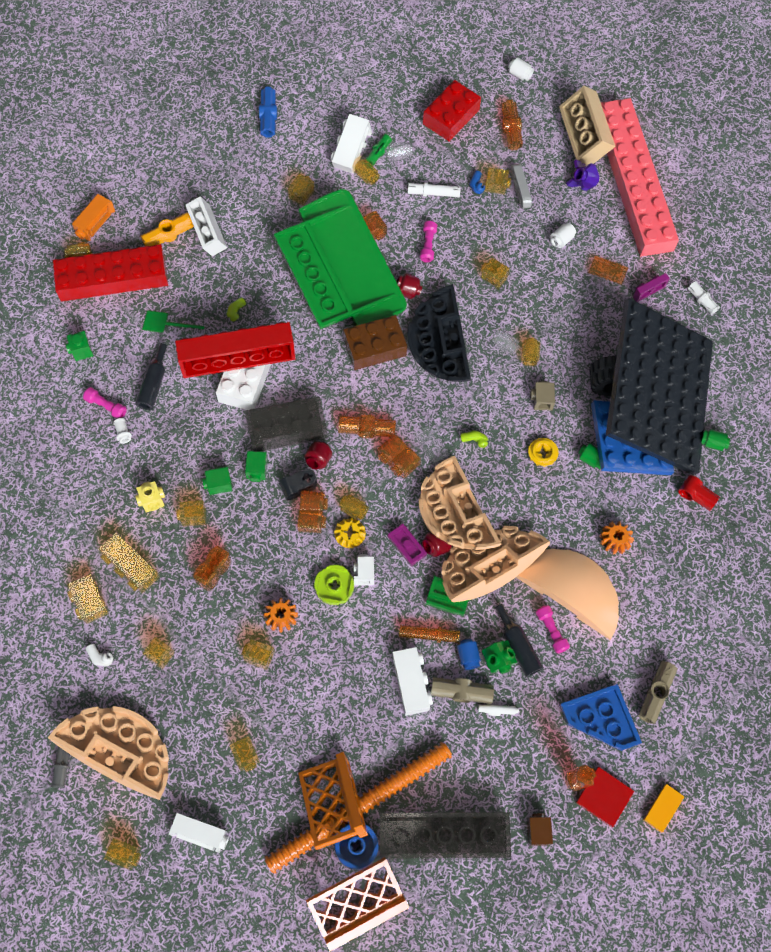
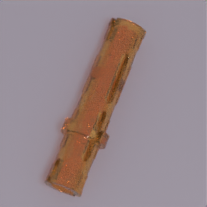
(429, 633)

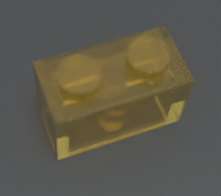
(87, 599)

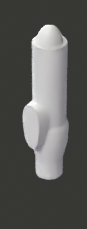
(496, 710)

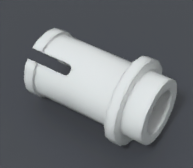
(123, 434)

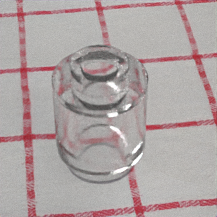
(399, 151)
(505, 342)

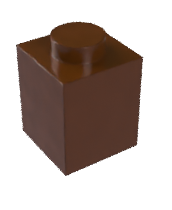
(539, 830)

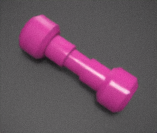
(427, 253)
(92, 396)
(545, 614)

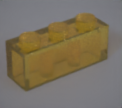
(128, 563)

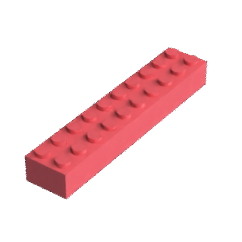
(638, 181)

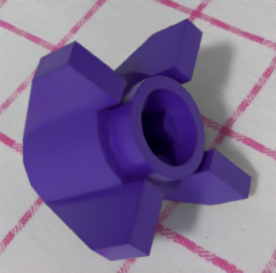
(584, 176)

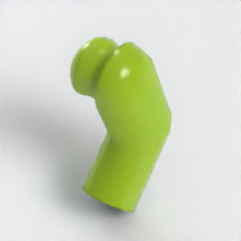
(234, 307)
(476, 436)

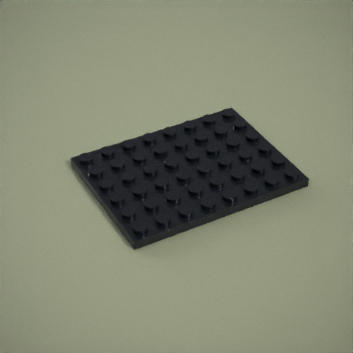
(660, 387)

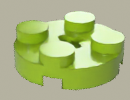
(343, 578)

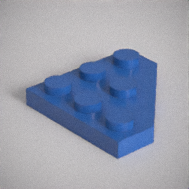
(603, 717)

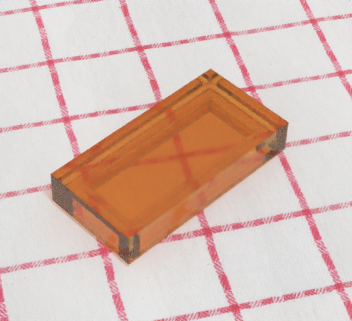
(608, 270)

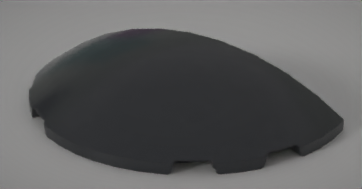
(438, 337)

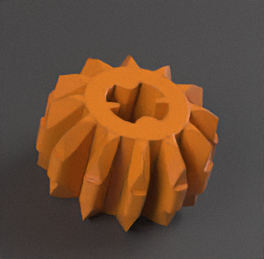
(621, 532)
(272, 615)

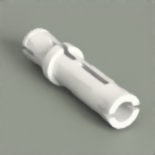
(437, 190)

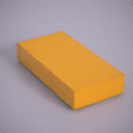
(663, 808)

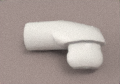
(99, 658)

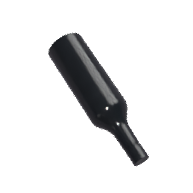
(152, 381)
(520, 644)

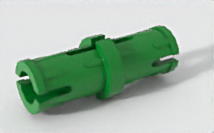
(384, 142)

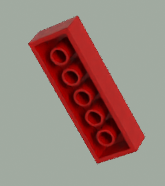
(110, 272)
(235, 349)

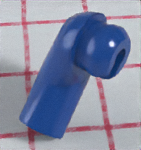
(475, 184)

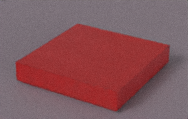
(605, 798)

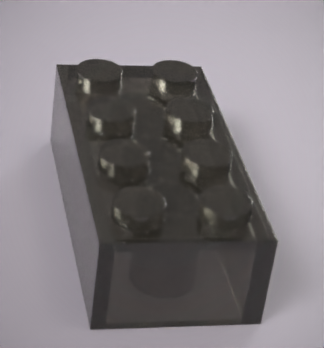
(286, 424)

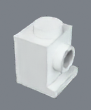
(364, 570)

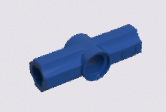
(268, 112)

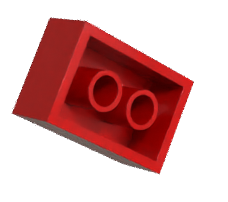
(451, 110)

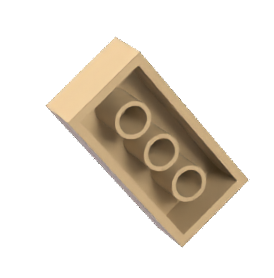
(587, 126)

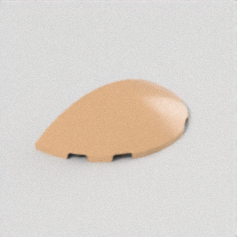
(452, 509)
(479, 572)
(576, 585)
(118, 746)

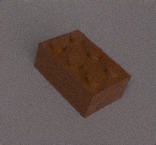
(375, 342)

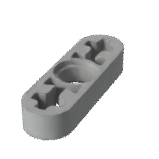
(521, 186)

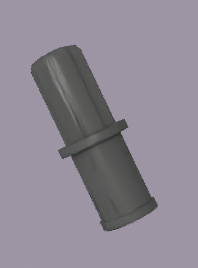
(60, 769)

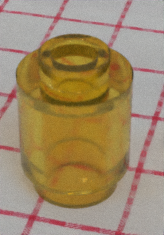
(367, 172)
(77, 249)
(530, 351)
(353, 507)

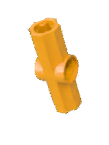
(168, 230)

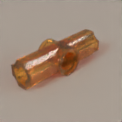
(512, 125)
(366, 426)
(580, 778)

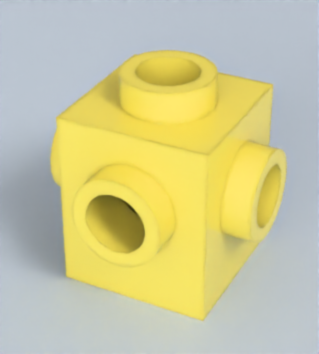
(150, 496)

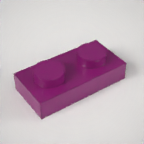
(654, 285)
(407, 545)

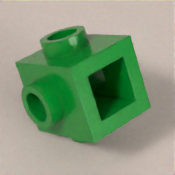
(499, 657)

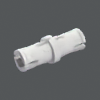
(703, 297)

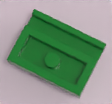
(438, 599)

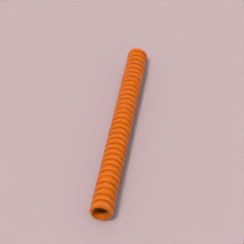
(367, 801)

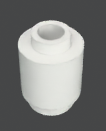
(520, 69)
(563, 235)

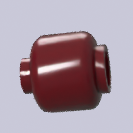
(409, 285)
(318, 455)
(434, 545)

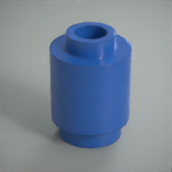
(469, 654)

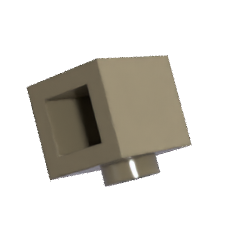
(543, 395)

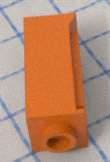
(93, 217)

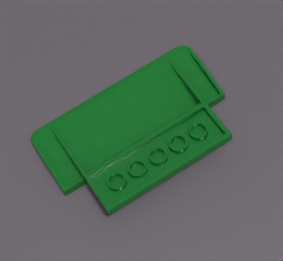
(339, 263)

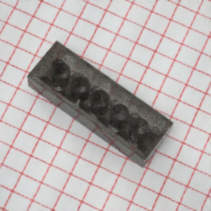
(445, 835)

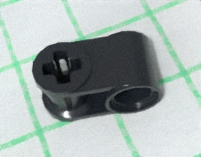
(294, 484)

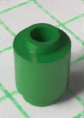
(715, 440)
(590, 456)

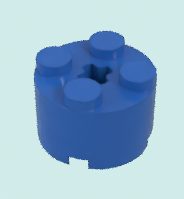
(361, 858)

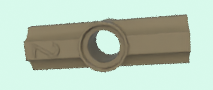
(662, 680)
(462, 690)

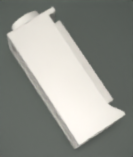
(199, 833)

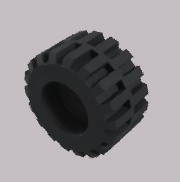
(602, 375)

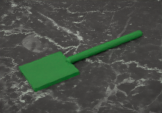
(156, 322)

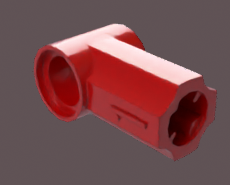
(694, 490)

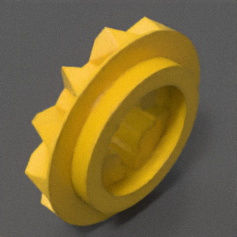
(548, 446)
(355, 539)

